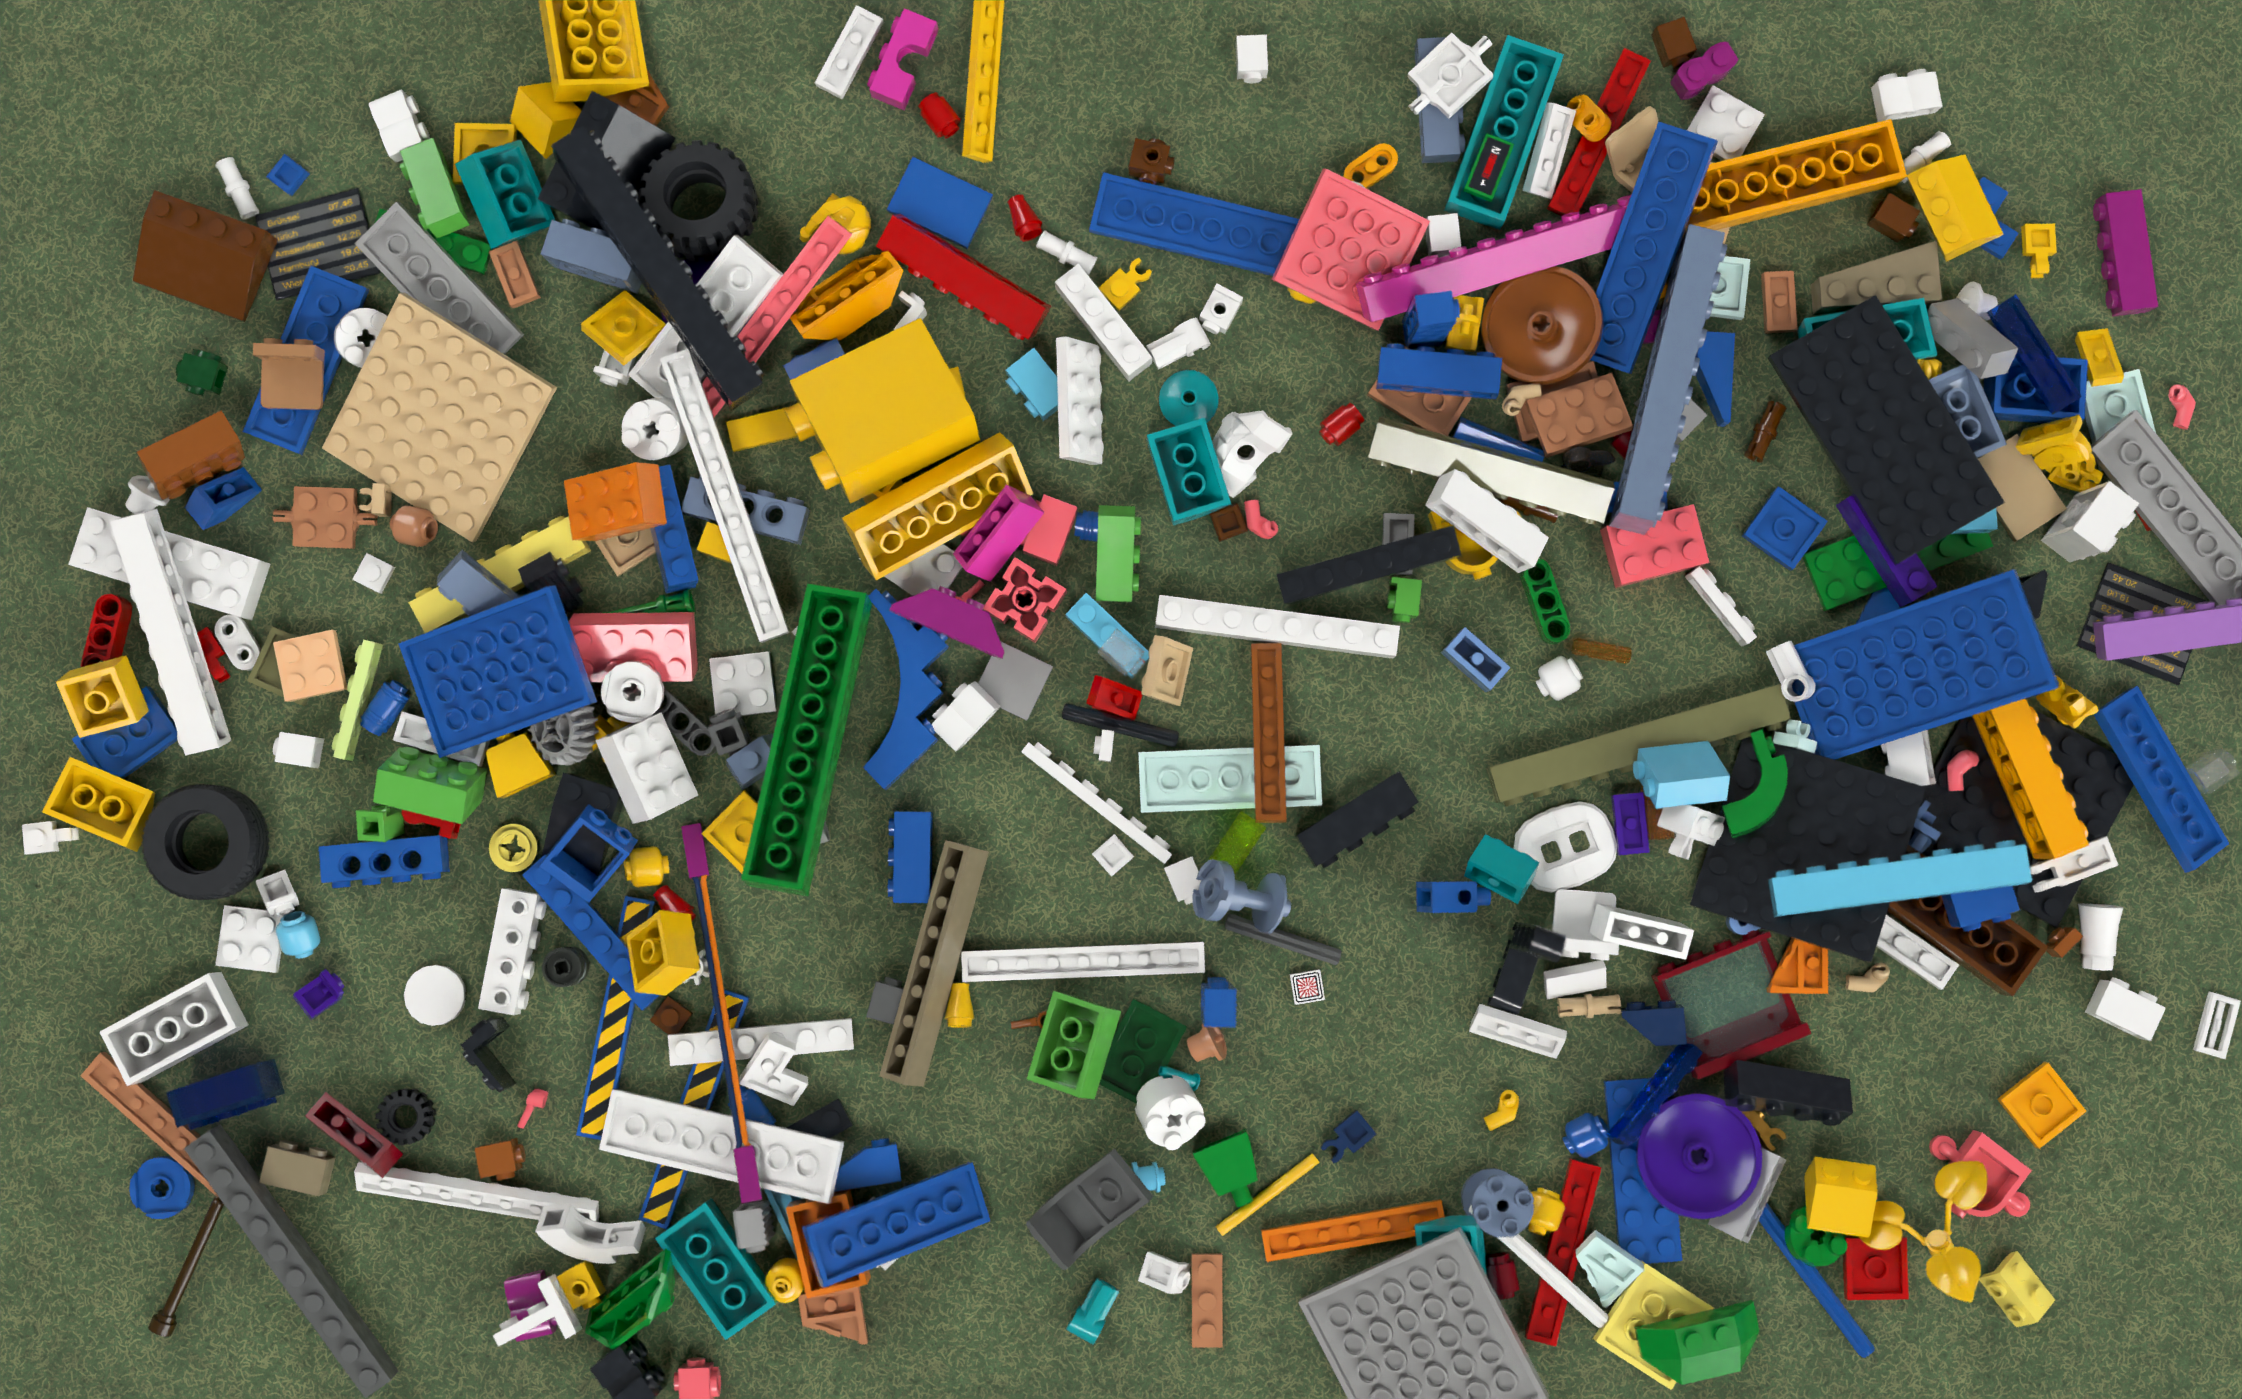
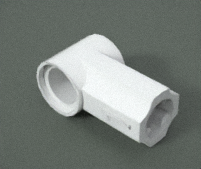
(1183, 341)
(1789, 668)

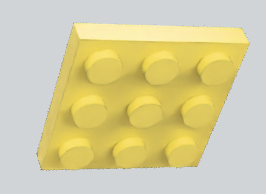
(1646, 1301)

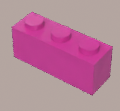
(998, 533)

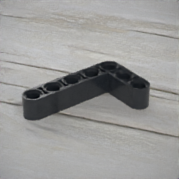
(1520, 962)

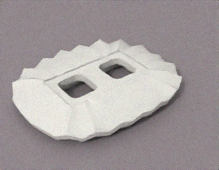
(1557, 825)

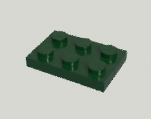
(1139, 1049)

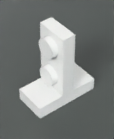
(557, 1307)

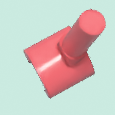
(973, 590)
(536, 1098)

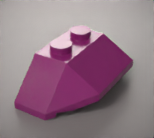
(952, 618)

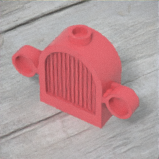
(2003, 1172)

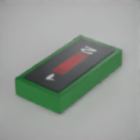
(1488, 167)

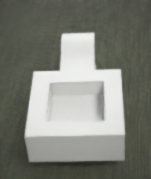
(44, 837)

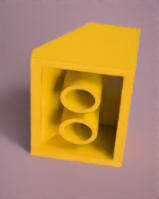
(1954, 206)
(101, 803)

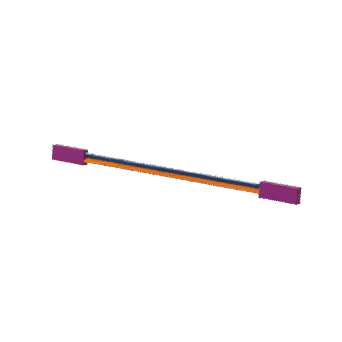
(744, 1156)

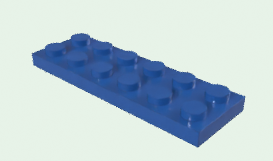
(314, 317)
(2161, 779)
(1641, 1222)
(895, 1224)

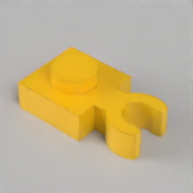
(1122, 287)

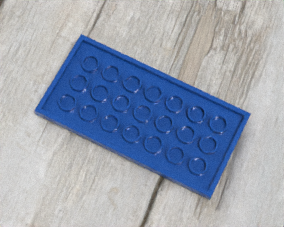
(1923, 667)

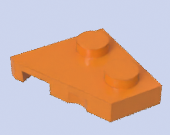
(1801, 970)

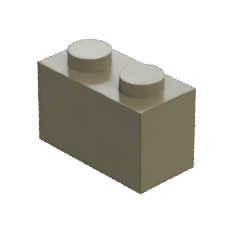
(297, 1168)

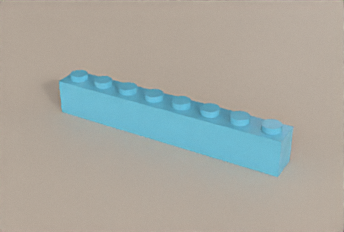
(1899, 880)

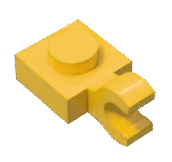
(2038, 242)

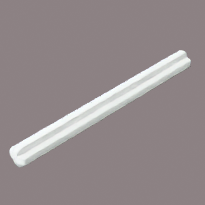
(1555, 1279)

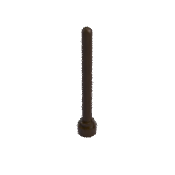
(164, 1322)

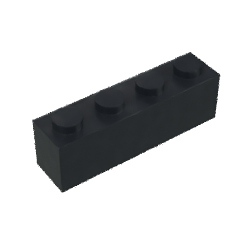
(1357, 819)
(1787, 1092)

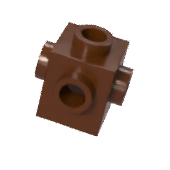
(1150, 161)

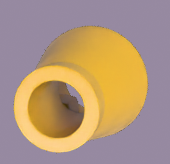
(959, 1007)

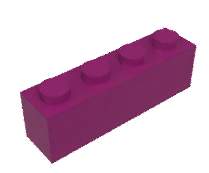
(2125, 252)

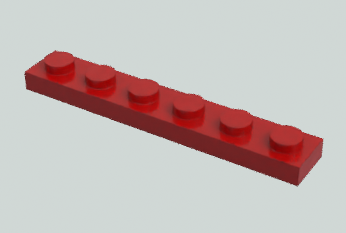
(1590, 155)
(1578, 1197)

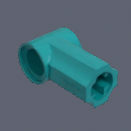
(1091, 1314)

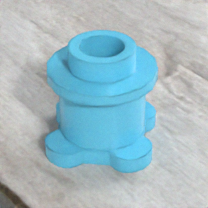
(1151, 1176)

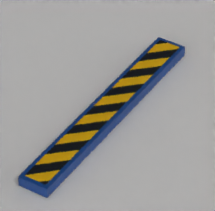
(612, 1033)
(698, 1093)

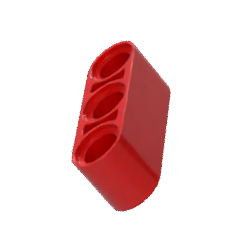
(101, 623)

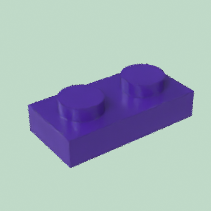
(1630, 823)

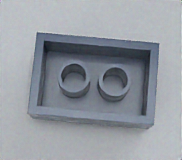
(588, 255)

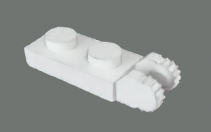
(2076, 865)

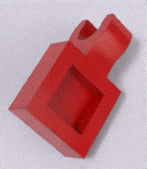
(212, 651)

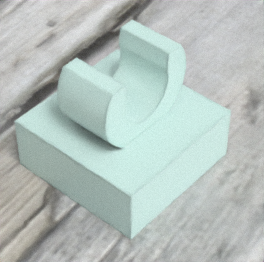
(1796, 736)

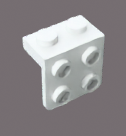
(1574, 917)

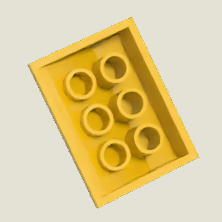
(593, 47)

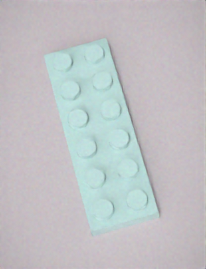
(1222, 779)

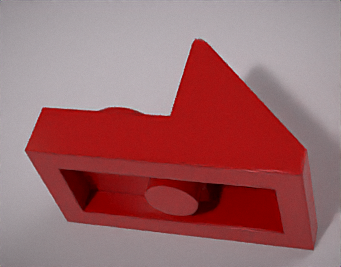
(1114, 698)

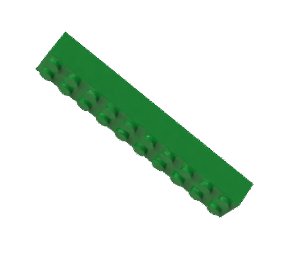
(807, 740)

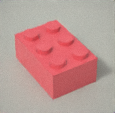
(1668, 548)

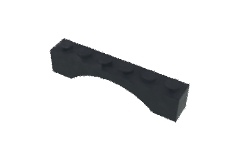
(1369, 565)

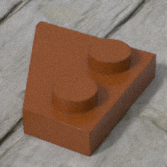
(643, 102)

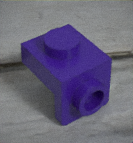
(319, 994)

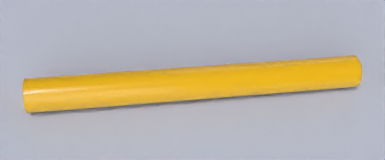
(1267, 1194)

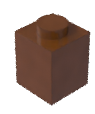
(1674, 43)
(1894, 218)

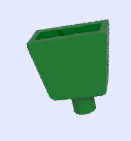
(1229, 1166)

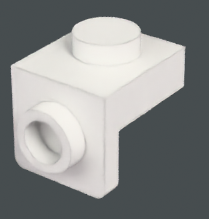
(916, 308)
(613, 372)
(277, 893)

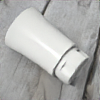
(2100, 932)

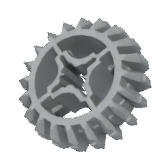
(566, 737)

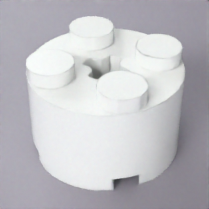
(641, 436)
(1169, 1111)

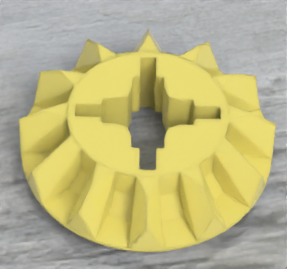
(501, 855)

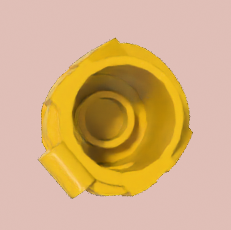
(847, 212)

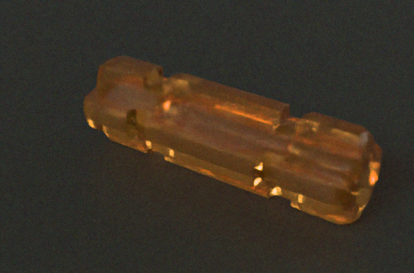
(1601, 651)

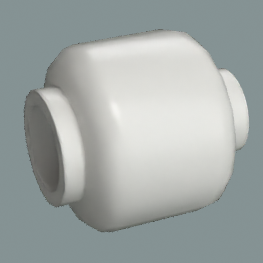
(1559, 678)

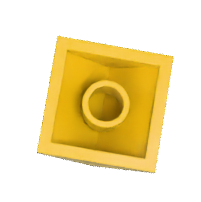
(541, 118)

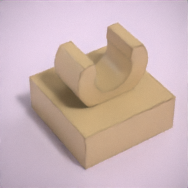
(381, 500)

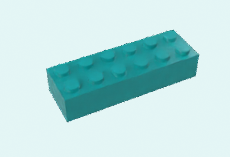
(1512, 113)

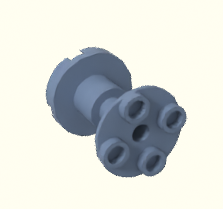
(1221, 892)
(1483, 1193)

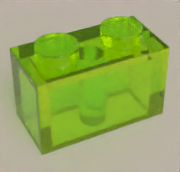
(1238, 841)

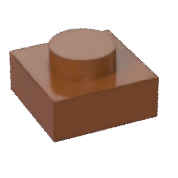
(2062, 941)

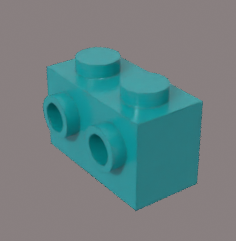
(1501, 868)

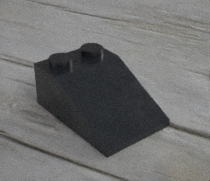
(570, 800)

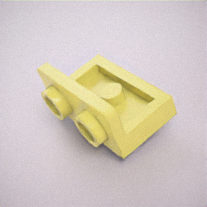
(2018, 1290)

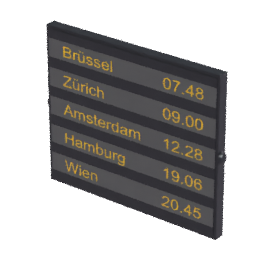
(317, 235)
(2128, 592)

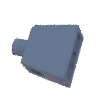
(751, 761)

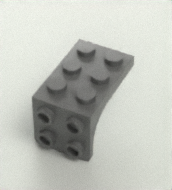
(1087, 1209)

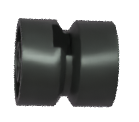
(565, 966)

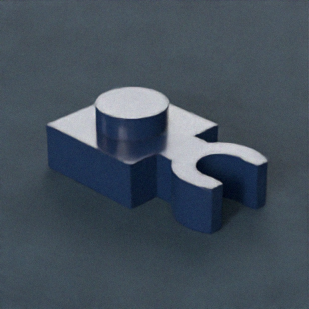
(1352, 1133)

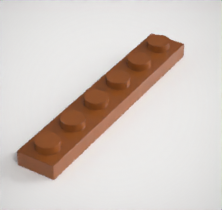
(1268, 733)

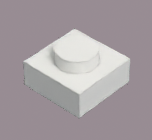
(373, 573)
(1104, 745)

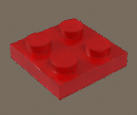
(1875, 1272)

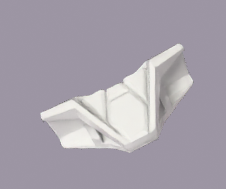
(1246, 429)

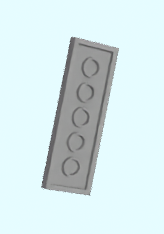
(431, 276)

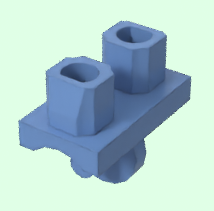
(1924, 834)

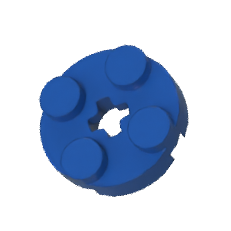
(152, 1202)

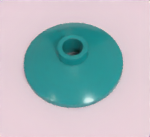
(1188, 381)

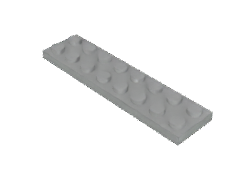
(2173, 506)

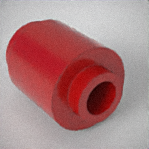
(939, 115)
(1341, 424)

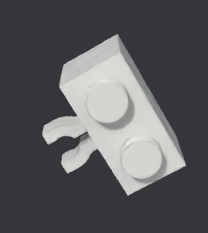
(1690, 825)

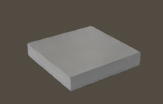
(1015, 680)

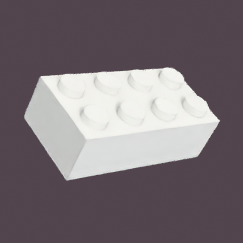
(174, 1028)

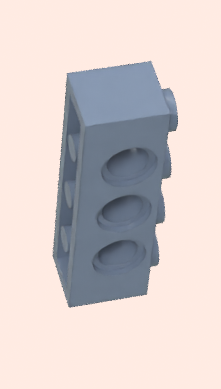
(789, 529)

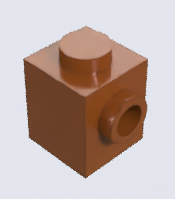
(500, 1159)

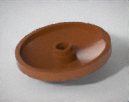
(1543, 325)

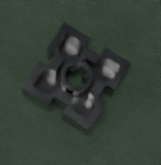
(628, 1372)

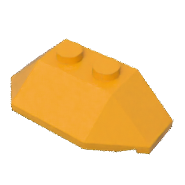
(848, 298)

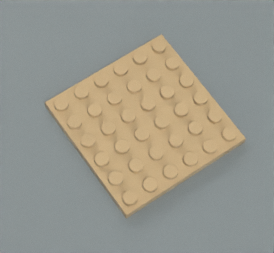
(439, 417)

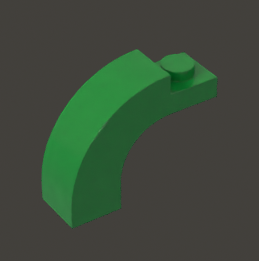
(1760, 806)

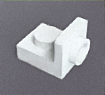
(1164, 1273)

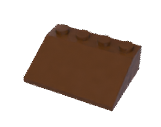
(202, 256)

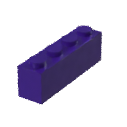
(1906, 579)

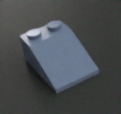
(1969, 408)

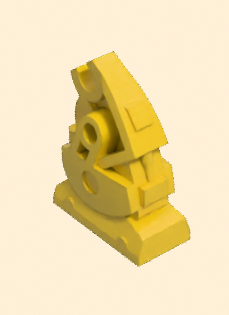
(2062, 452)

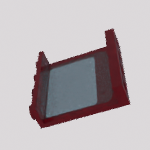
(1729, 1002)

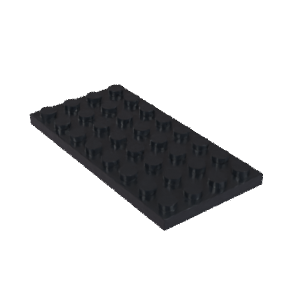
(1885, 430)

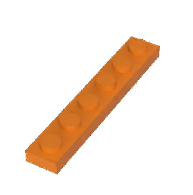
(1348, 1230)

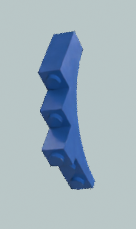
(908, 736)

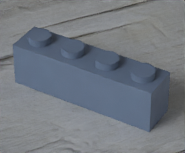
(1438, 134)
(472, 585)

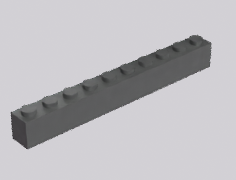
(292, 1260)

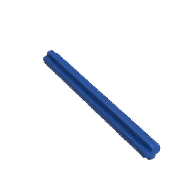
(1818, 1287)

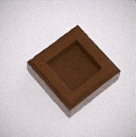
(1228, 522)

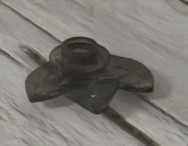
(1587, 461)

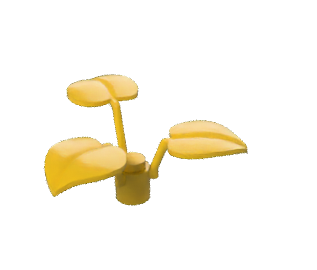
(1950, 1267)

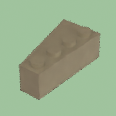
(1891, 278)

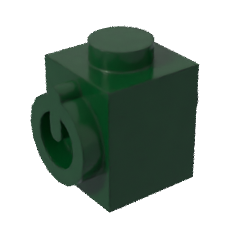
(201, 372)

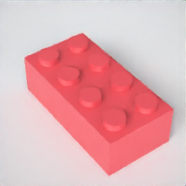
(657, 639)

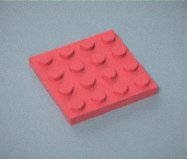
(1344, 238)

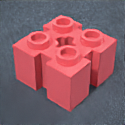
(1021, 582)

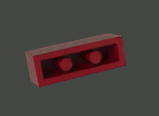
(354, 1135)

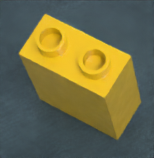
(881, 412)

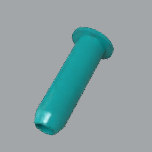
(1193, 1080)

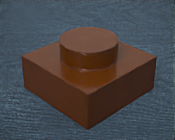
(671, 1016)

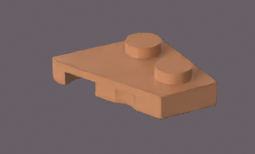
(836, 1313)

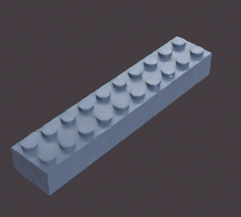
(1667, 380)

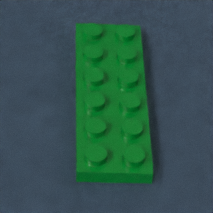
(1846, 573)

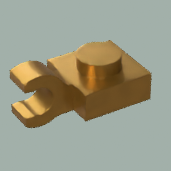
(1763, 1130)

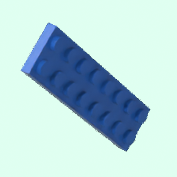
(1191, 224)
(1649, 241)

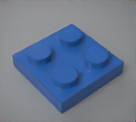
(1784, 528)

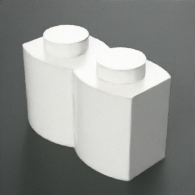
(1906, 96)
(398, 122)
(965, 715)

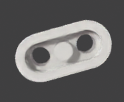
(237, 641)

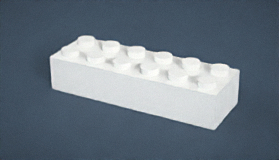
(206, 572)

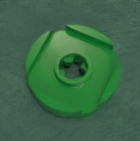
(1810, 1251)

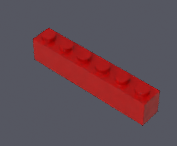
(964, 277)

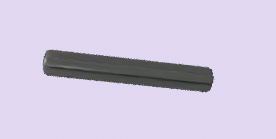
(1284, 940)

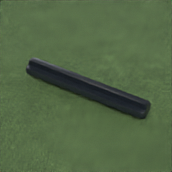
(1120, 725)

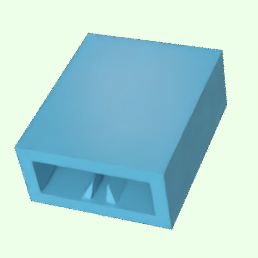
(1681, 774)

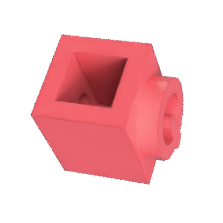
(697, 1379)

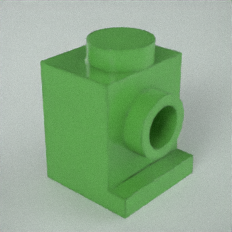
(1404, 599)
(379, 824)

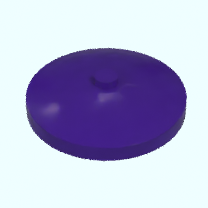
(1699, 1157)

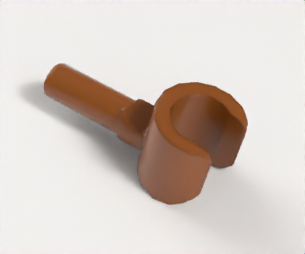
(1035, 1021)

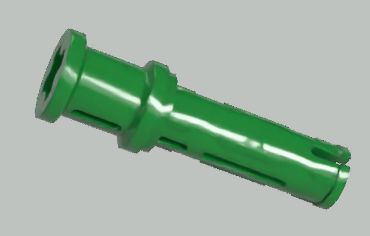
(675, 603)

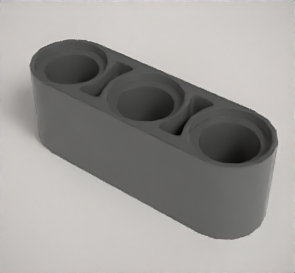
(695, 729)

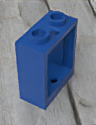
(573, 873)

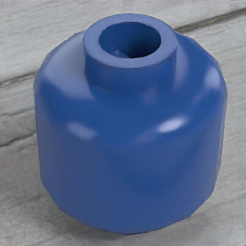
(1586, 1135)

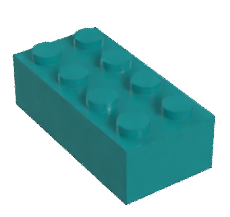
(715, 1270)

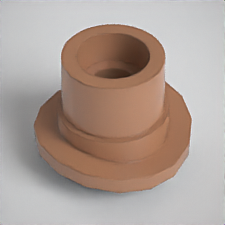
(1207, 1044)

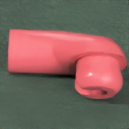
(2184, 405)
(1257, 523)
(1958, 767)

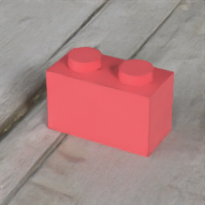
(1051, 531)

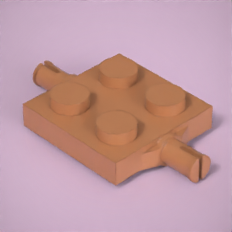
(325, 517)

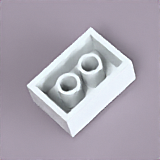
(2091, 522)
(647, 768)

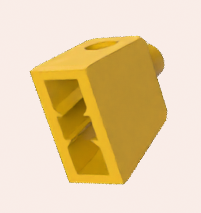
(516, 764)

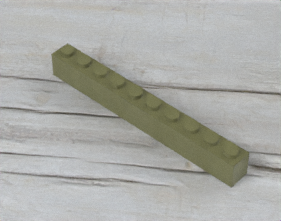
(1620, 748)

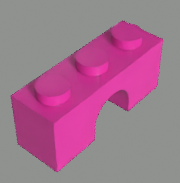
(910, 35)

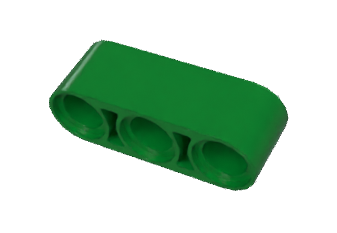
(1543, 617)

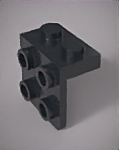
(479, 1054)

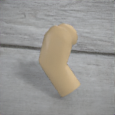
(1517, 396)
(1870, 981)

